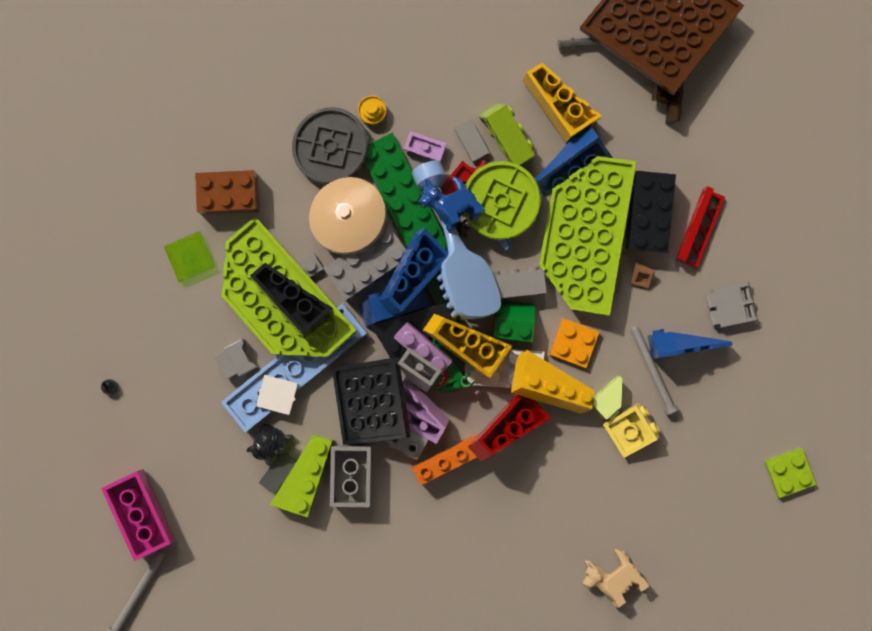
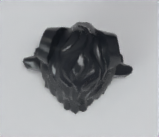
(269, 443)

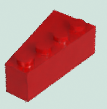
(511, 423)

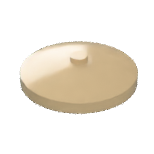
(348, 216)

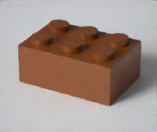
(227, 192)

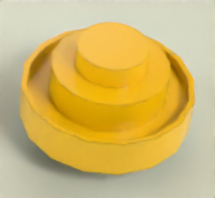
(372, 110)

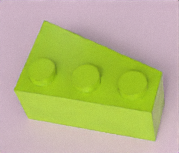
(508, 133)

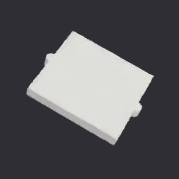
(277, 394)

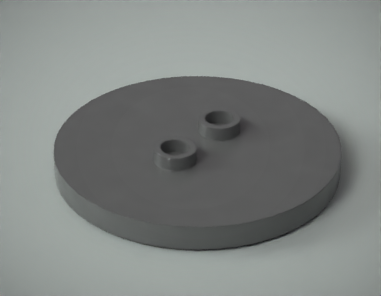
(330, 145)

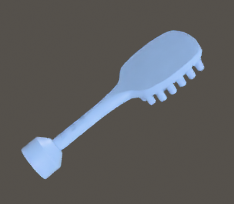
(464, 274)

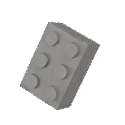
(350, 476)

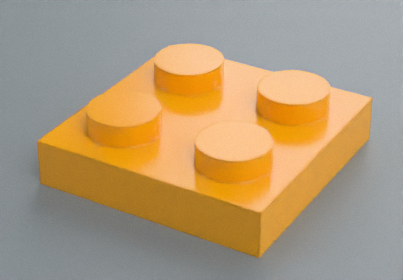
(574, 343)

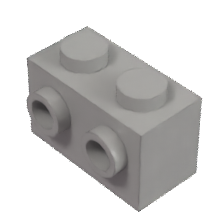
(409, 446)

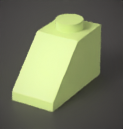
(609, 399)

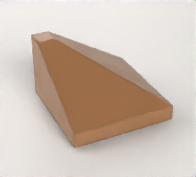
(642, 276)

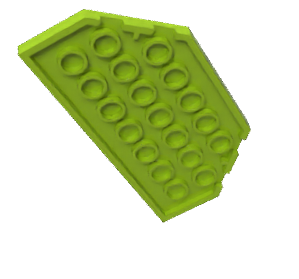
(588, 233)
(245, 254)

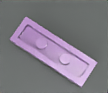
(416, 341)

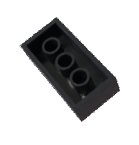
(650, 212)

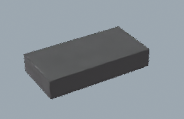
(278, 472)

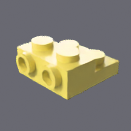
(632, 430)

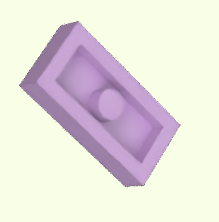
(425, 146)

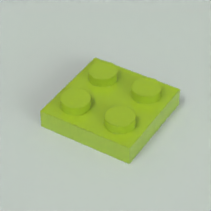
(789, 472)

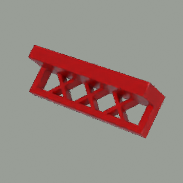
(694, 225)

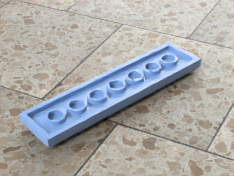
(297, 369)

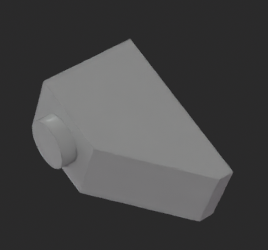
(418, 369)

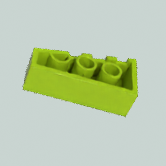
(303, 481)

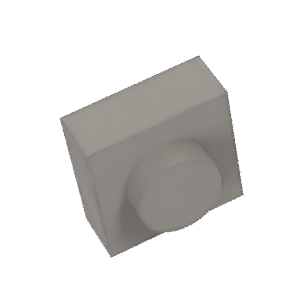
(310, 265)

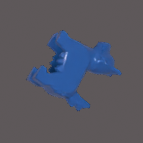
(451, 206)

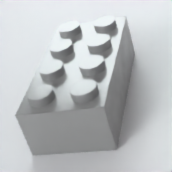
(361, 270)

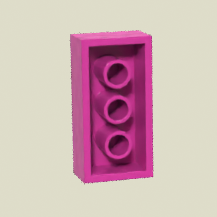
(138, 514)

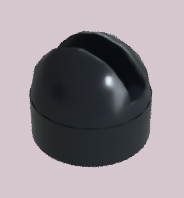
(112, 384)

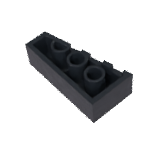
(297, 305)
(388, 329)

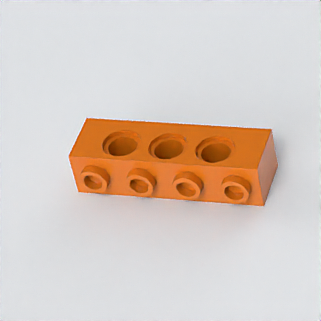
(444, 461)

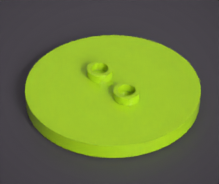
(508, 199)

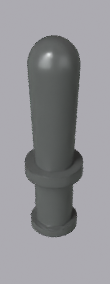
(583, 42)

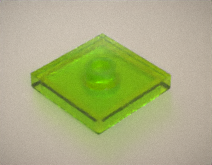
(189, 256)

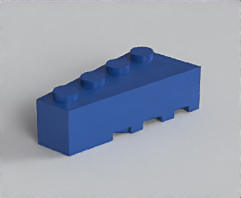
(416, 268)

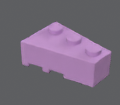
(422, 413)

